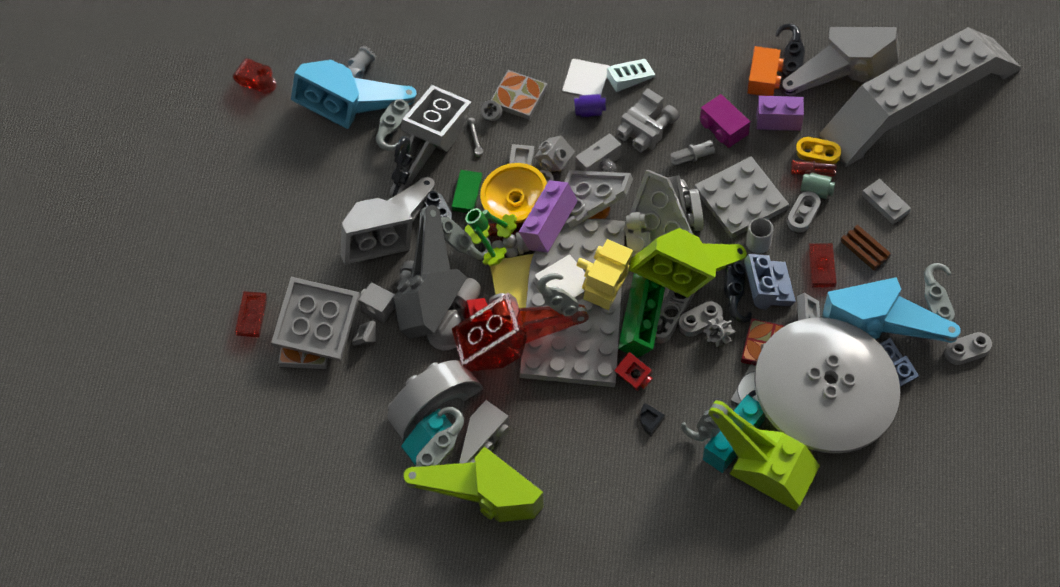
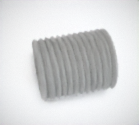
(757, 244)

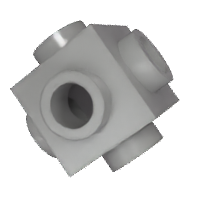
(554, 154)

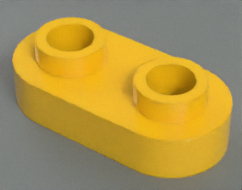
(819, 150)

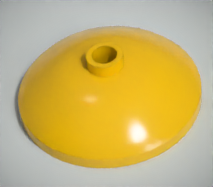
(509, 184)

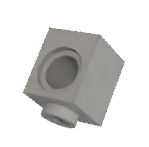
(377, 302)

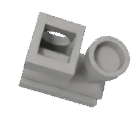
(640, 121)

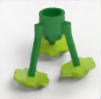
(478, 231)

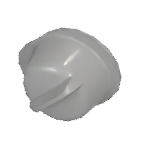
(443, 336)

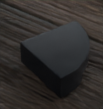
(650, 419)

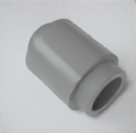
(469, 291)

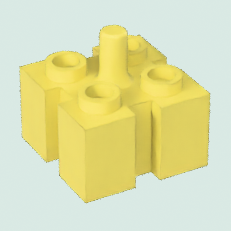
(606, 273)

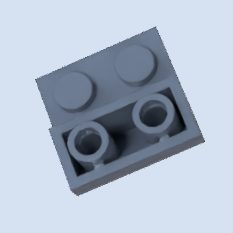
(768, 281)

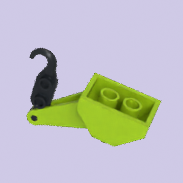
(687, 264)

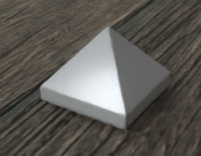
(365, 334)

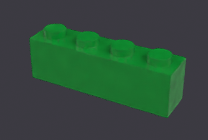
(641, 316)

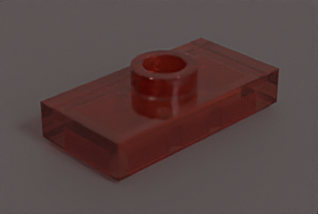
(822, 265)
(251, 314)

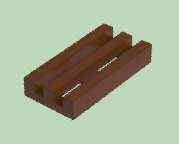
(868, 244)

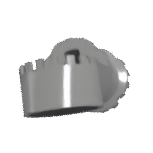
(360, 61)

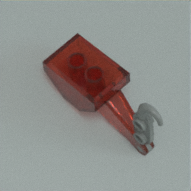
(501, 329)

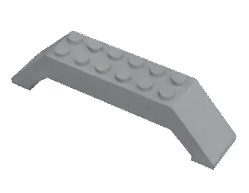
(913, 88)

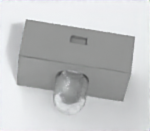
(599, 156)

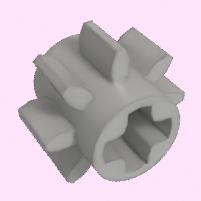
(722, 336)

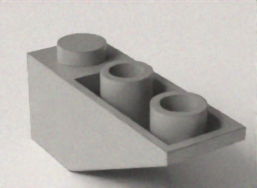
(484, 430)

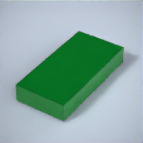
(467, 191)

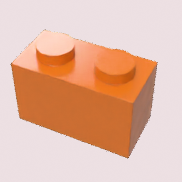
(764, 70)

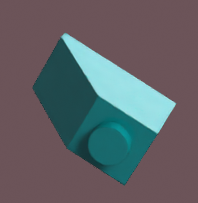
(424, 433)

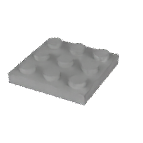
(740, 196)
(315, 318)

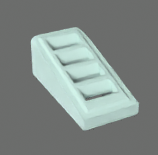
(625, 81)

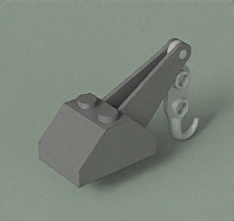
(433, 286)

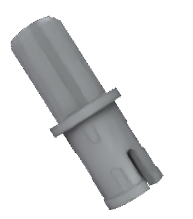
(692, 153)

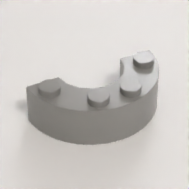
(428, 391)

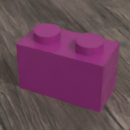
(724, 121)

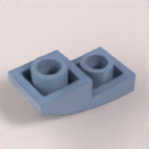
(903, 366)

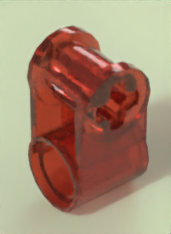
(255, 76)

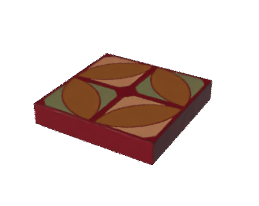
(758, 334)

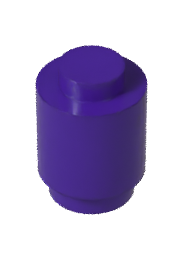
(589, 105)

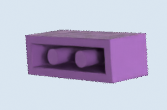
(548, 216)

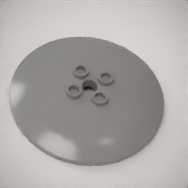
(823, 414)

